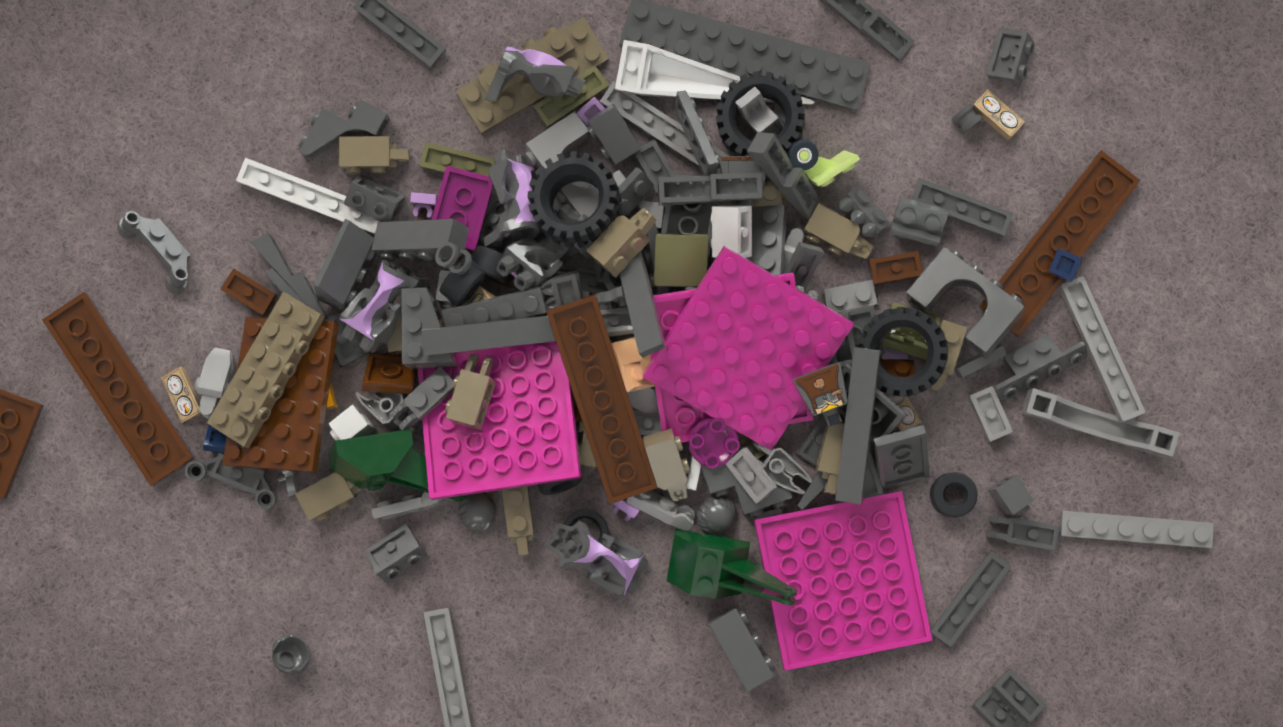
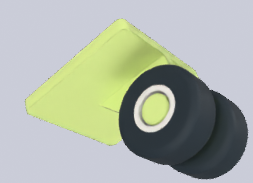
(818, 169)

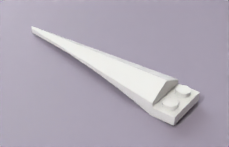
(660, 73)

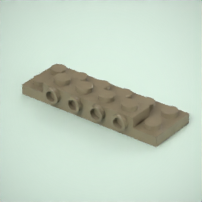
(573, 46)
(266, 370)

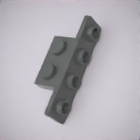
(1036, 363)

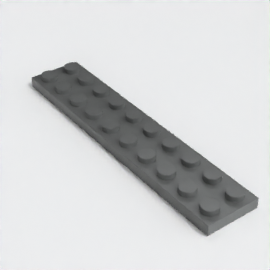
(742, 51)

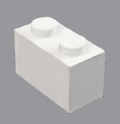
(732, 229)
(351, 424)

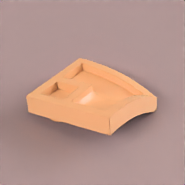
(631, 365)

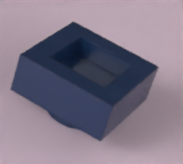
(1064, 265)
(214, 440)

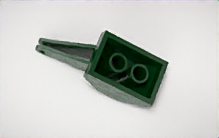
(381, 459)
(721, 568)

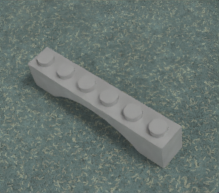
(1099, 424)

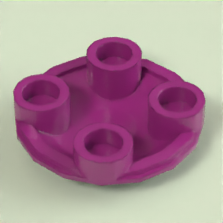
(713, 443)

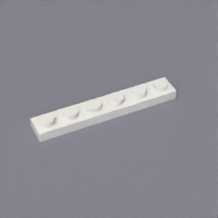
(302, 194)

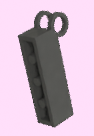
(423, 240)

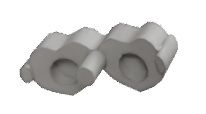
(291, 482)

